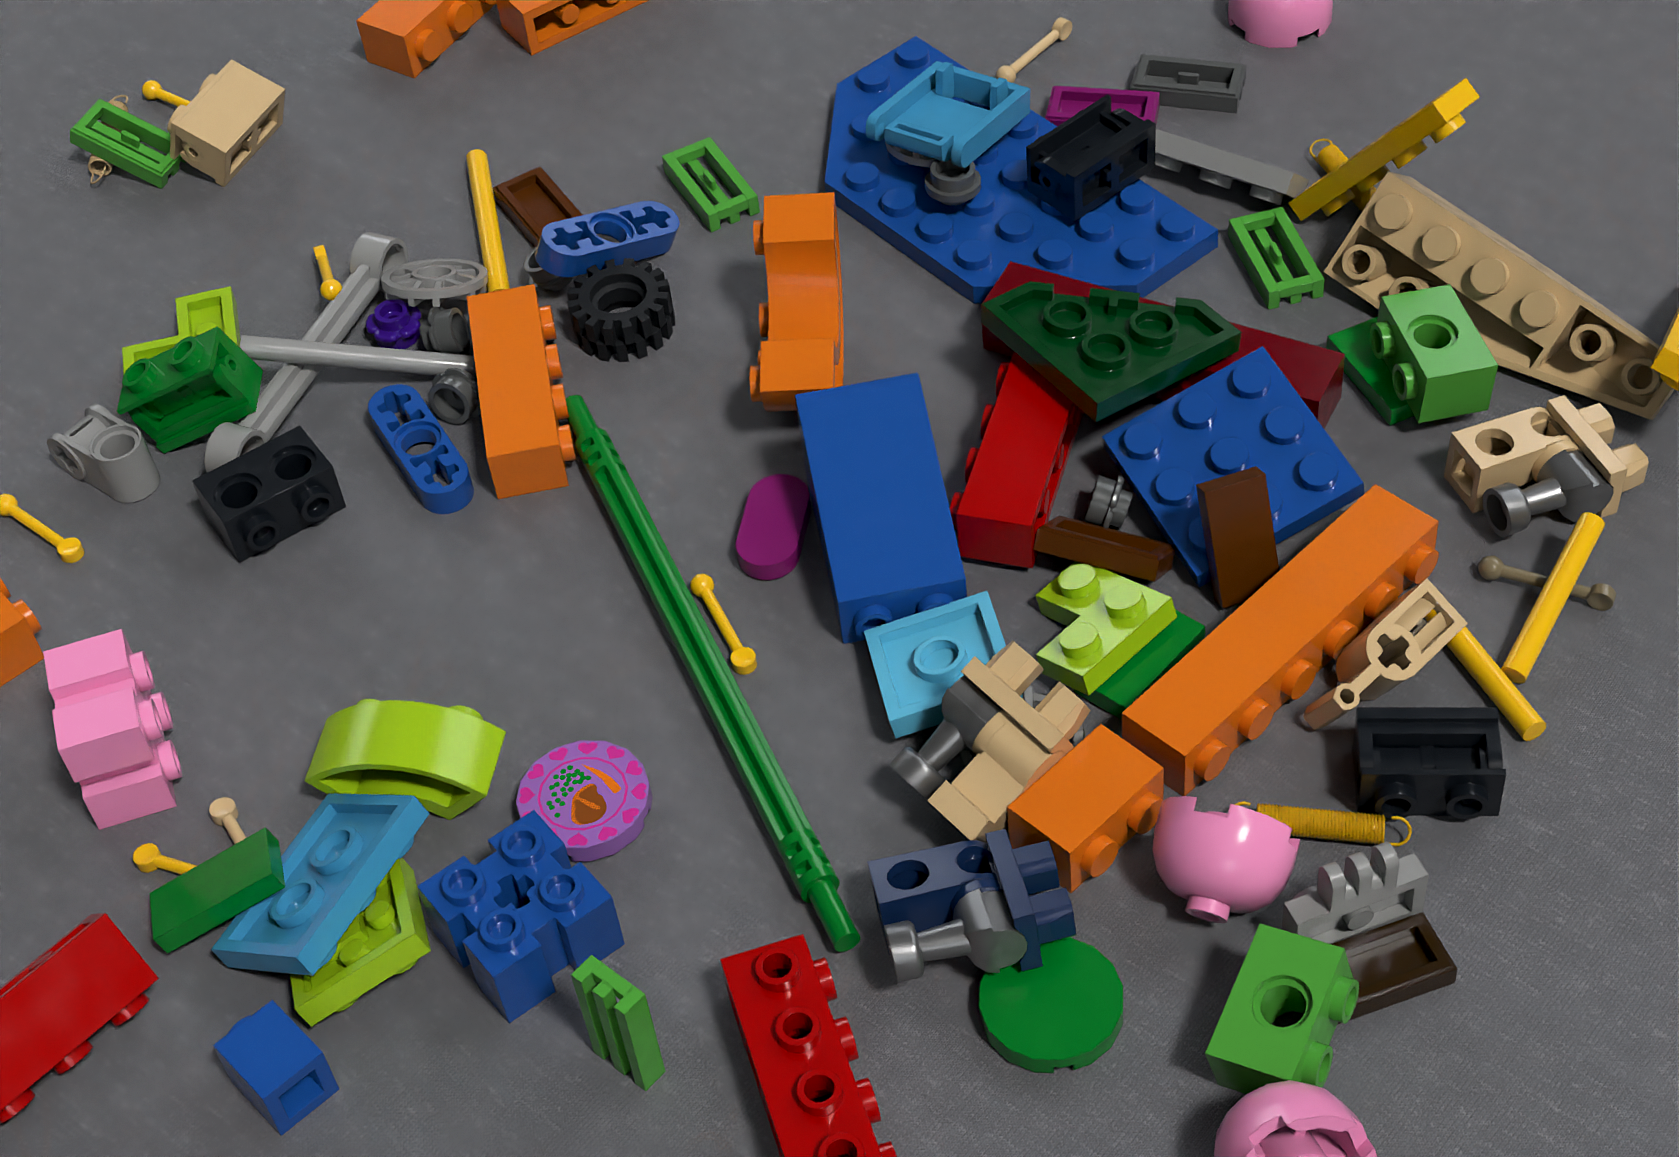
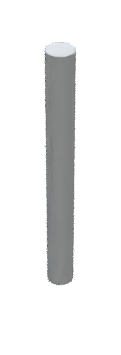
(354, 356)

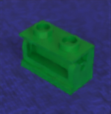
(190, 389)

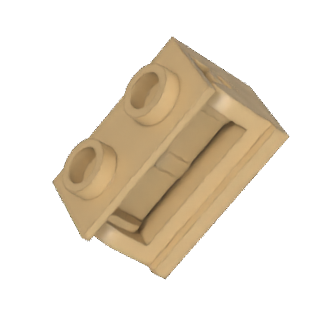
(226, 121)

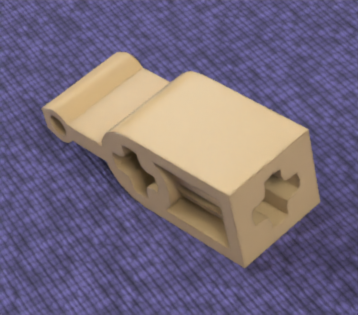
(1388, 652)

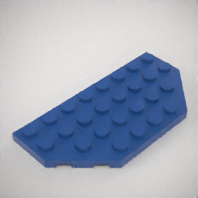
(1122, 244)

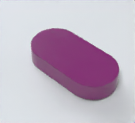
(773, 526)

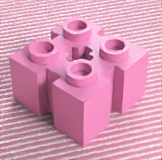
(112, 728)

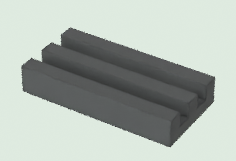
(1191, 82)

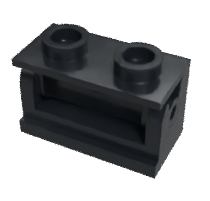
(1090, 158)
(1428, 761)

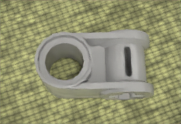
(107, 455)

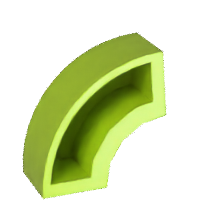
(408, 750)

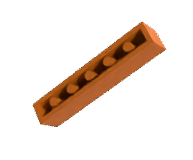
(1281, 638)

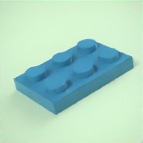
(328, 881)

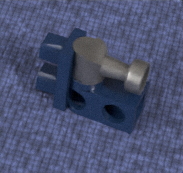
(970, 904)

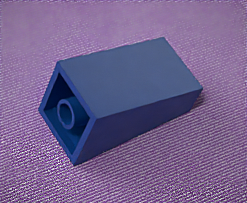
(879, 502)

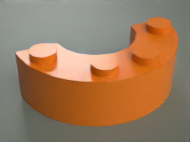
(803, 300)

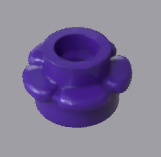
(394, 324)

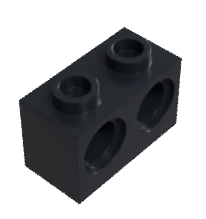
(269, 493)

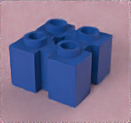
(521, 915)

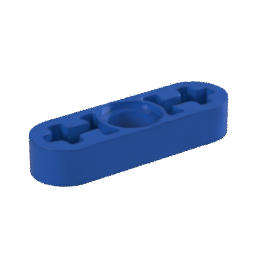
(572, 243)
(419, 469)

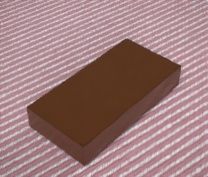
(533, 202)
(1238, 534)
(1105, 548)

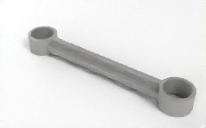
(369, 260)

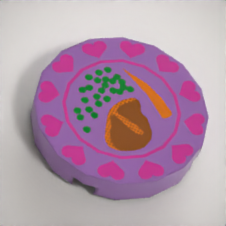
(588, 796)

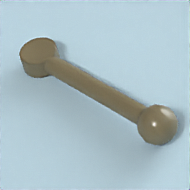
(1598, 596)

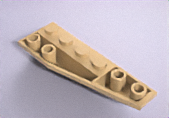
(1518, 305)

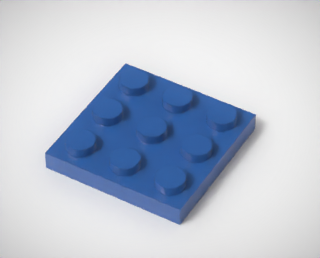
(1223, 426)

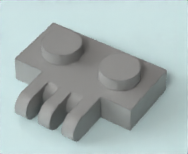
(1360, 898)

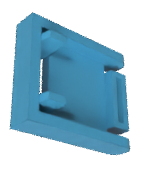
(933, 124)

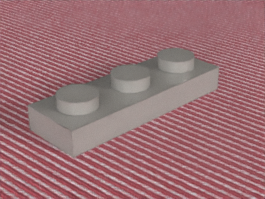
(1221, 167)

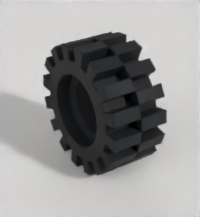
(626, 330)

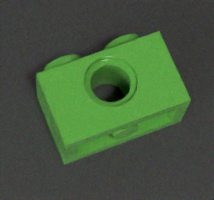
(1434, 353)
(1278, 977)

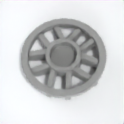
(434, 280)

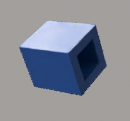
(276, 1067)

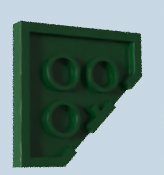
(1108, 345)

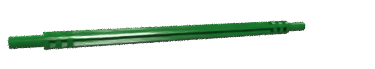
(713, 679)

